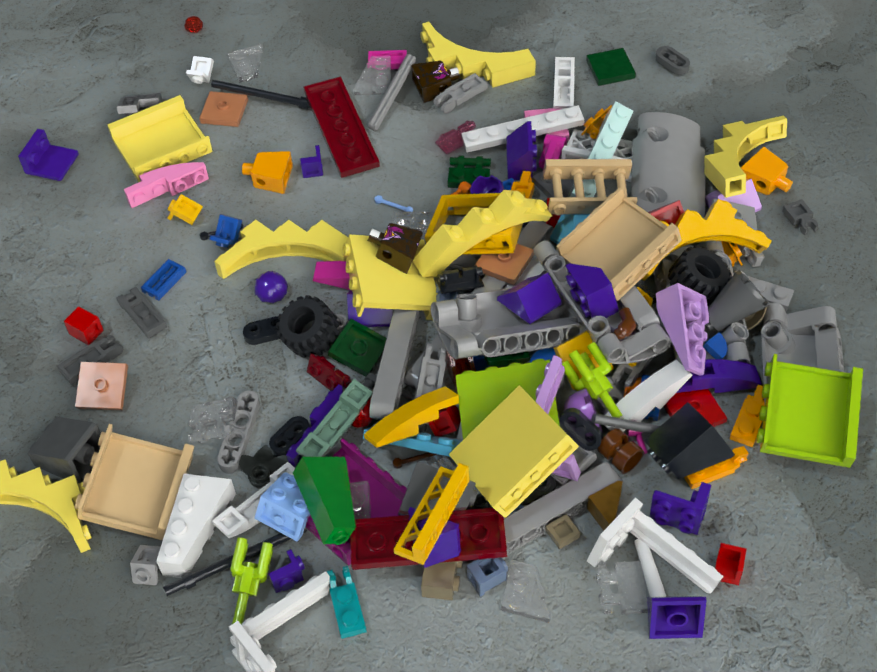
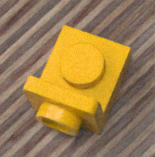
(184, 209)

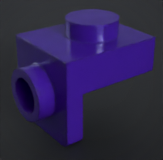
(288, 575)

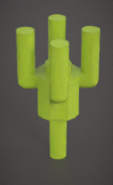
(592, 378)
(248, 575)

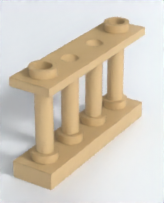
(584, 169)

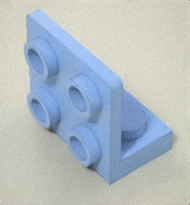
(283, 507)

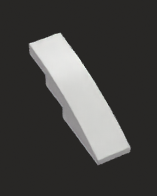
(564, 82)
(652, 392)

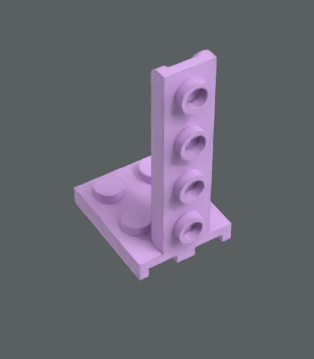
(545, 396)

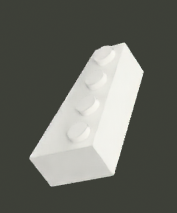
(190, 523)

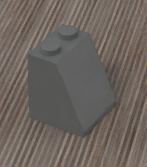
(66, 448)
(420, 482)

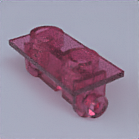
(453, 139)

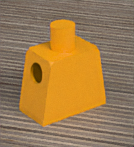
(270, 170)
(767, 172)

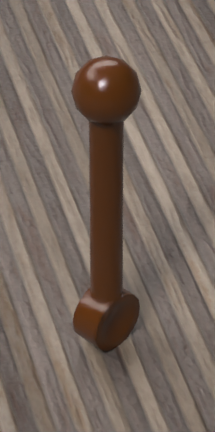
(397, 462)

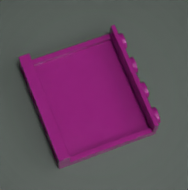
(385, 493)

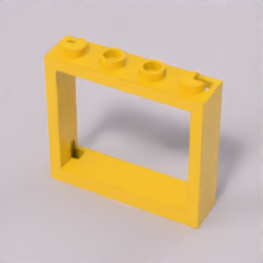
(462, 205)

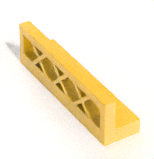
(436, 517)

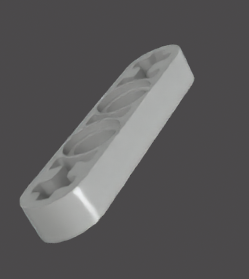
(240, 431)

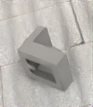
(144, 565)

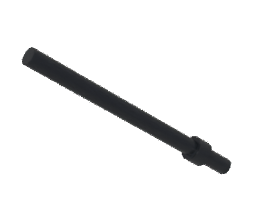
(301, 102)
(190, 579)

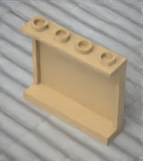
(619, 241)
(133, 484)

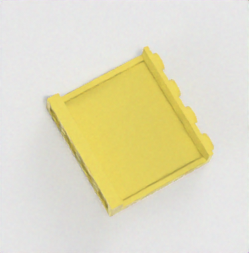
(159, 137)
(383, 286)
(513, 451)

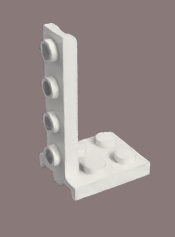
(657, 539)
(246, 636)

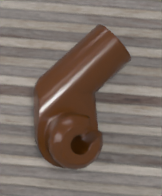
(627, 324)

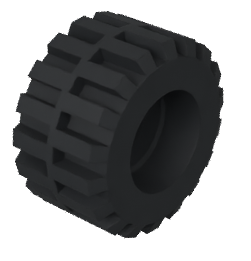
(701, 272)
(297, 316)

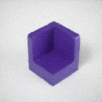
(312, 165)

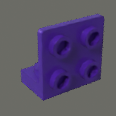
(44, 159)
(678, 512)

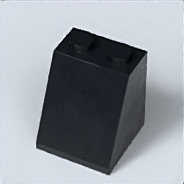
(687, 443)

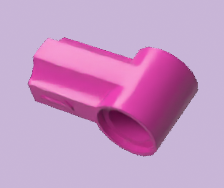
(552, 148)

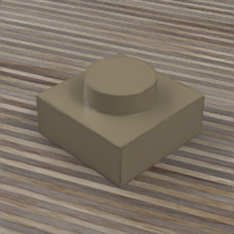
(562, 531)

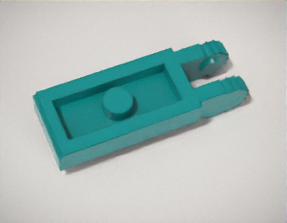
(346, 605)

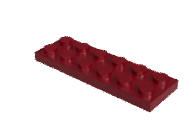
(341, 127)
(375, 538)

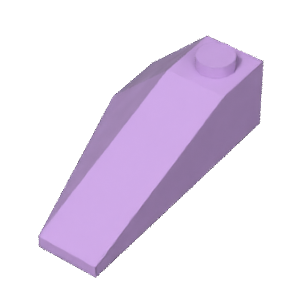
(684, 318)

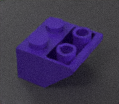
(521, 151)
(592, 290)

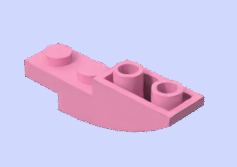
(170, 178)

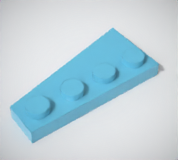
(427, 443)

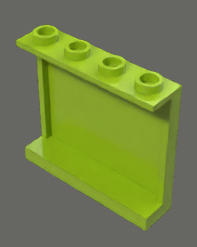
(484, 390)
(810, 413)

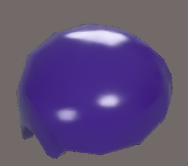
(486, 185)
(270, 287)

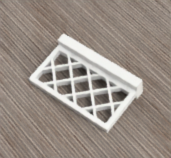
(576, 150)

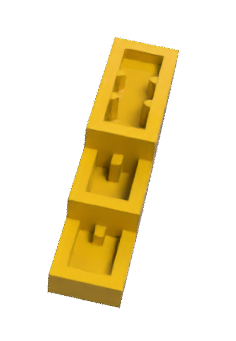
(405, 420)

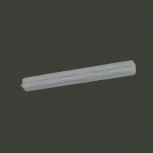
(391, 92)

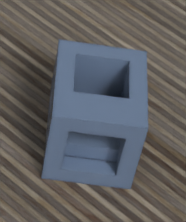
(480, 568)

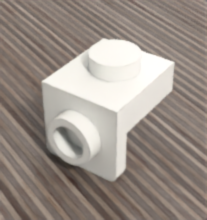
(200, 70)

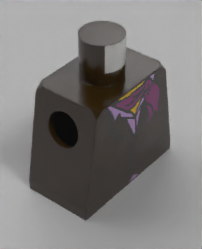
(432, 78)
(396, 245)

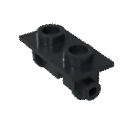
(452, 281)

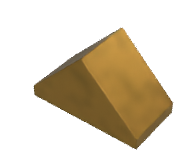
(604, 504)

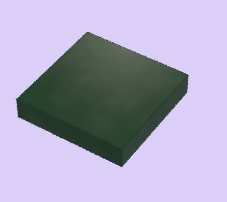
(610, 66)
(358, 347)

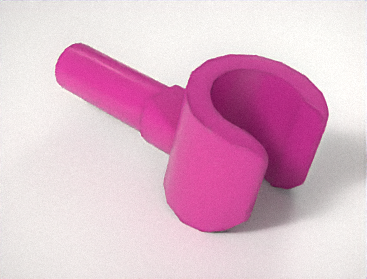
(639, 439)

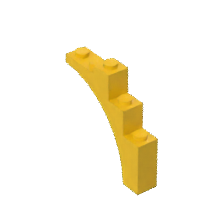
(717, 226)

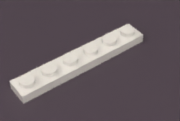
(543, 123)

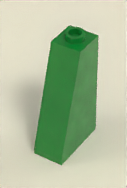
(327, 496)

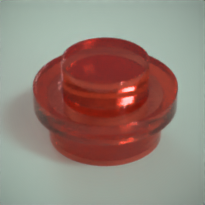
(193, 24)

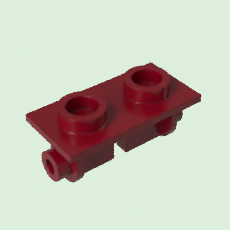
(324, 373)

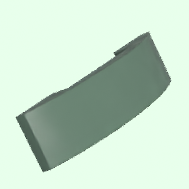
(336, 421)

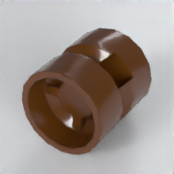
(624, 454)

